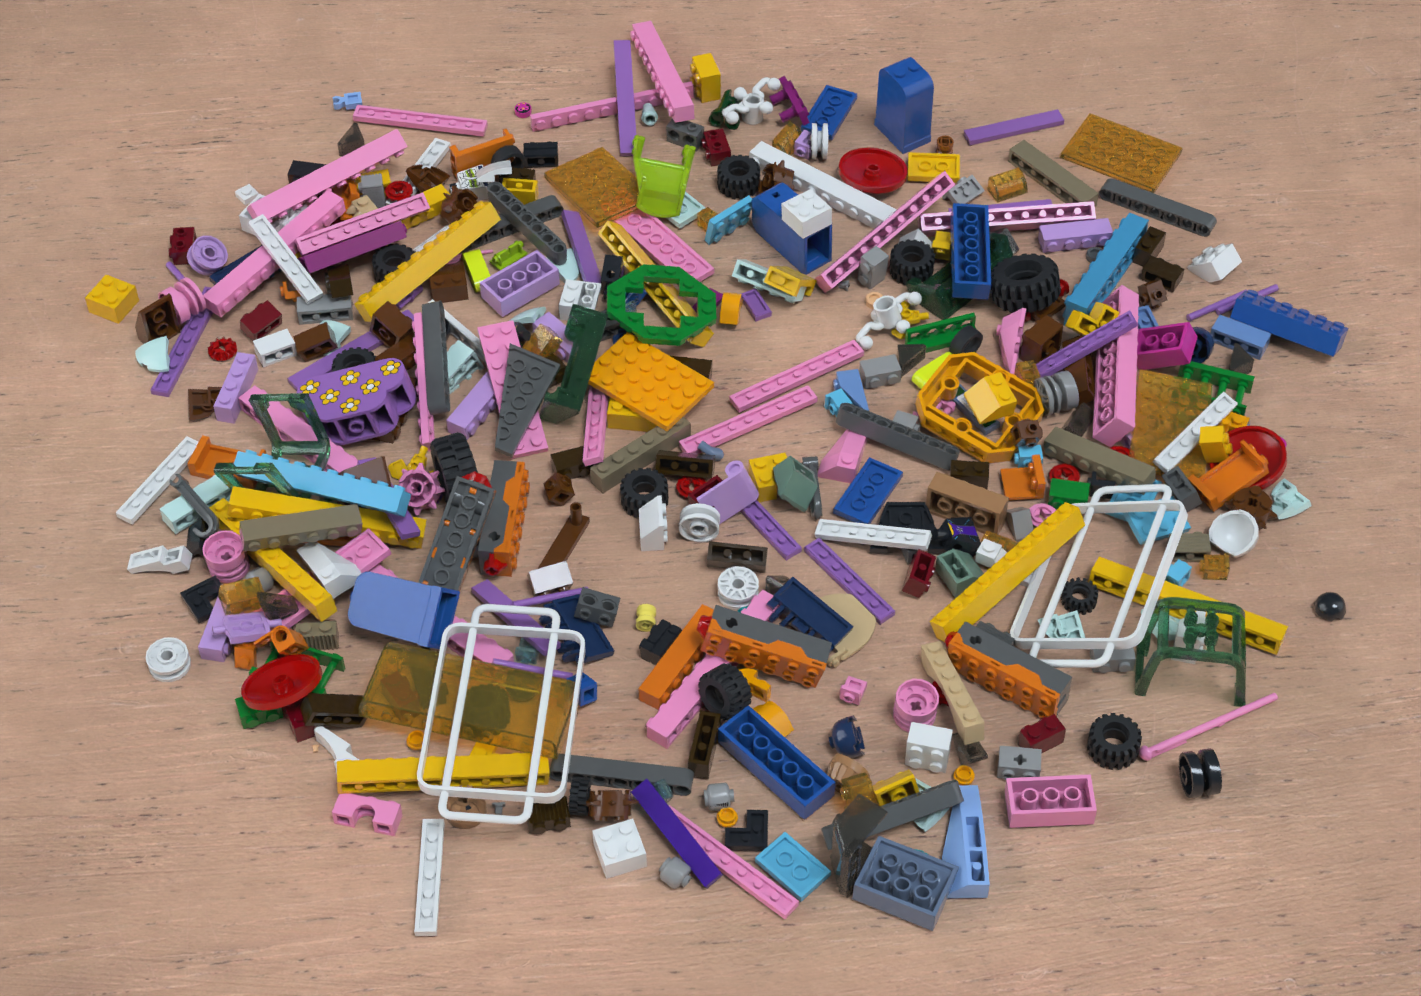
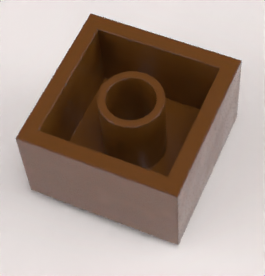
(390, 324)
(1041, 340)

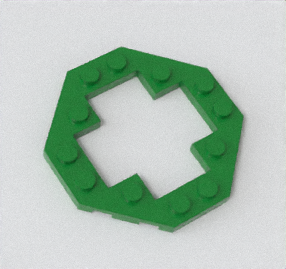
(688, 287)

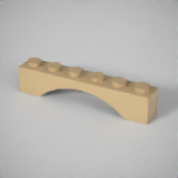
(964, 712)

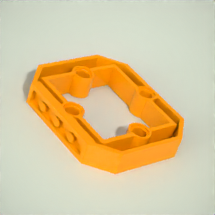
(945, 384)

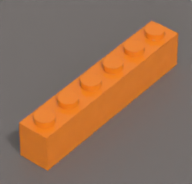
(674, 664)

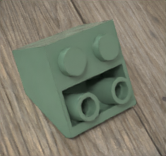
(795, 483)
(957, 570)

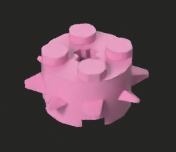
(430, 488)

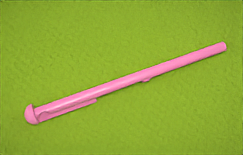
(1148, 753)

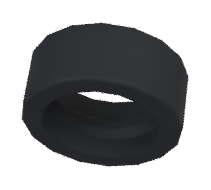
(507, 152)
(966, 340)

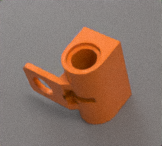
(285, 640)

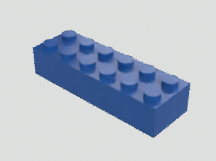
(970, 251)
(1289, 322)
(776, 762)

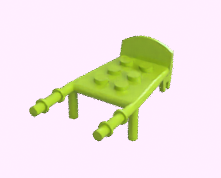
(660, 182)

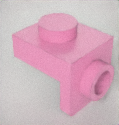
(853, 690)

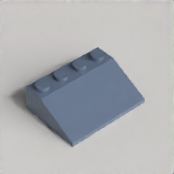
(905, 883)

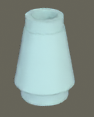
(649, 114)

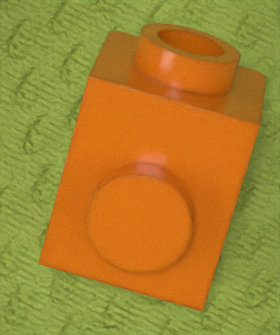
(289, 295)
(245, 655)

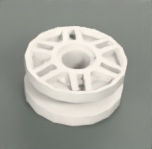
(819, 141)
(699, 522)
(737, 587)
(159, 663)

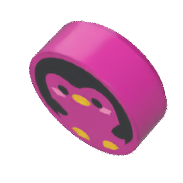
(523, 110)

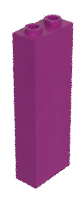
(353, 247)

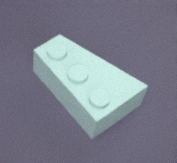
(461, 364)

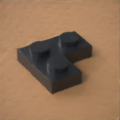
(199, 596)
(750, 838)

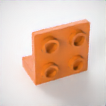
(1025, 481)

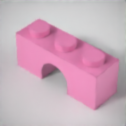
(352, 807)

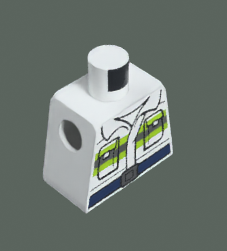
(468, 180)

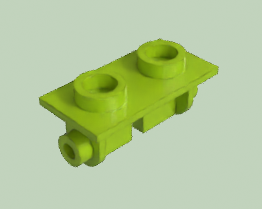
(509, 256)

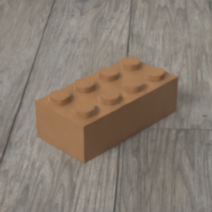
(957, 498)

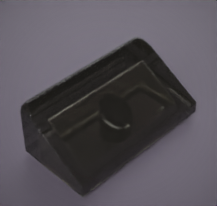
(1079, 420)

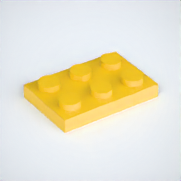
(928, 165)

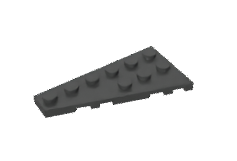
(524, 389)

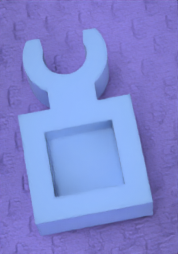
(349, 101)

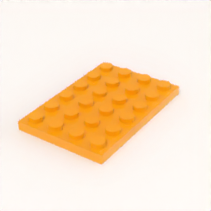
(648, 381)

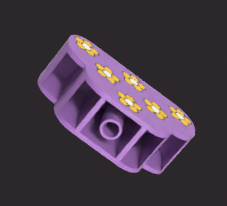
(361, 399)

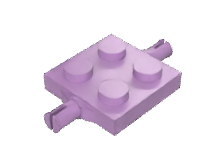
(245, 627)

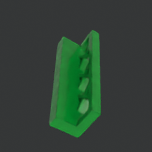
(941, 337)

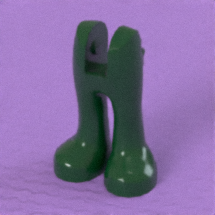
(716, 117)

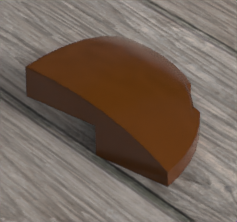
(427, 177)
(201, 402)

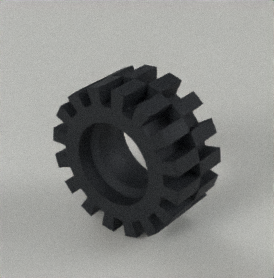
(1082, 587)
(579, 795)

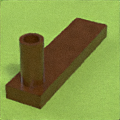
(567, 537)

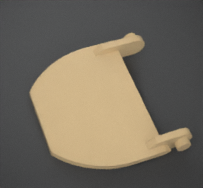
(859, 617)

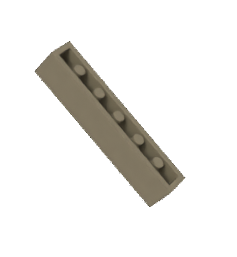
(1050, 174)
(637, 454)
(1095, 457)
(300, 527)

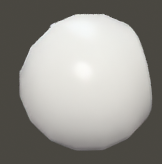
(1234, 533)

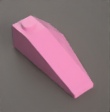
(1010, 338)
(843, 458)

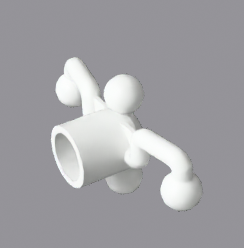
(753, 103)
(887, 316)

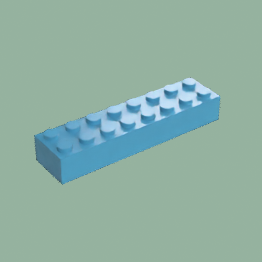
(1108, 267)

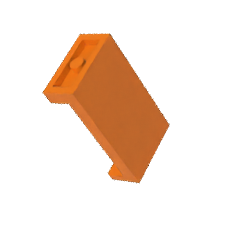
(478, 154)
(207, 455)
(1230, 476)

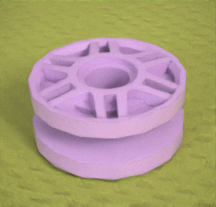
(207, 255)

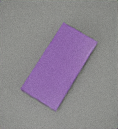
(756, 305)

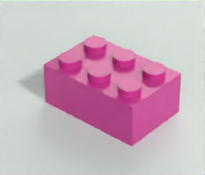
(1165, 345)

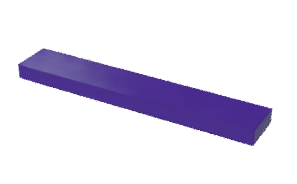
(677, 833)

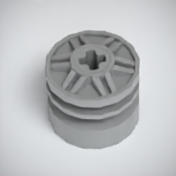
(1057, 392)

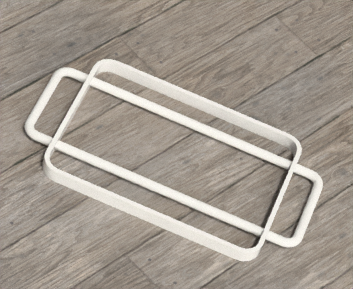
(1113, 641)
(530, 795)

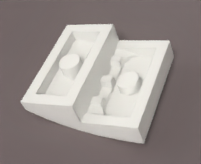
(487, 173)

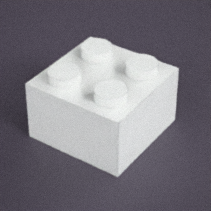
(806, 213)
(928, 747)
(619, 848)

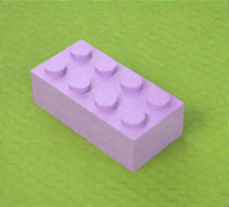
(519, 283)

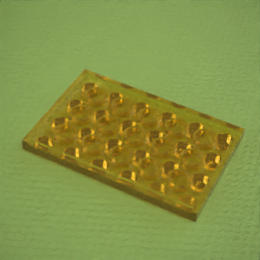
(1121, 153)
(596, 186)
(1163, 411)

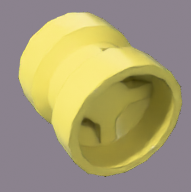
(646, 617)

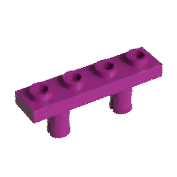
(790, 93)

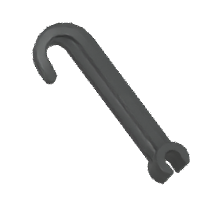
(815, 504)
(199, 505)

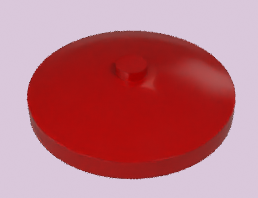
(872, 170)
(1266, 444)
(281, 682)

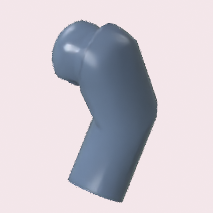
(709, 450)

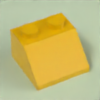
(991, 398)
(895, 787)

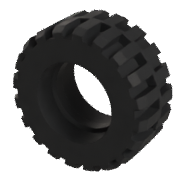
(1025, 283)
(451, 458)

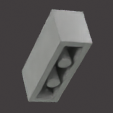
(325, 309)

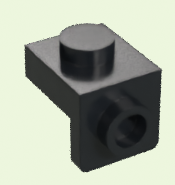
(1096, 484)

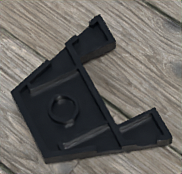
(908, 515)

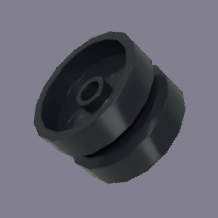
(1200, 773)

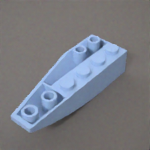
(967, 846)

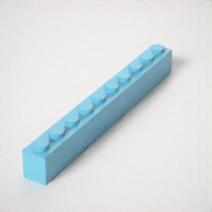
(330, 484)

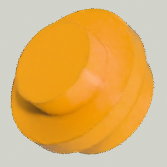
(415, 740)
(964, 775)
(727, 817)

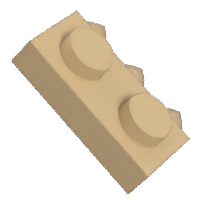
(361, 206)

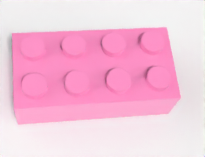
(1050, 801)

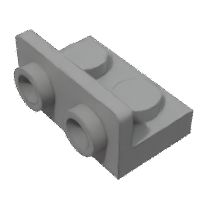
(964, 191)

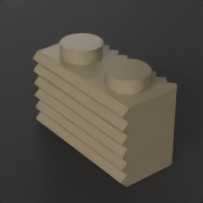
(1192, 547)
(320, 634)

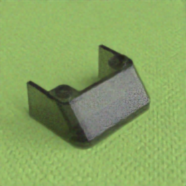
(848, 843)

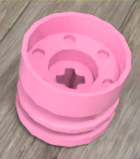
(186, 299)
(226, 556)
(915, 702)

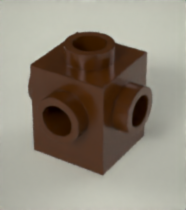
(1152, 294)
(1026, 433)
(559, 489)

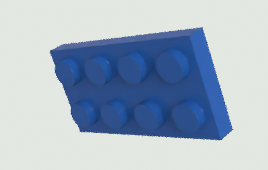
(830, 108)
(868, 492)

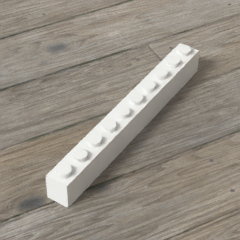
(829, 189)

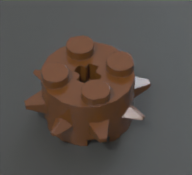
(774, 175)
(457, 204)
(1255, 502)
(610, 804)

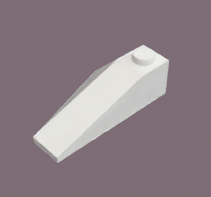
(329, 568)

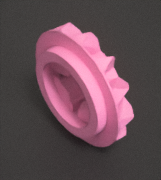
(1045, 510)

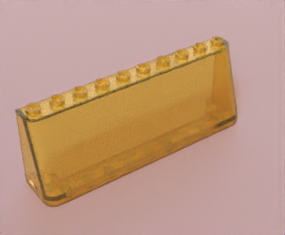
(498, 703)

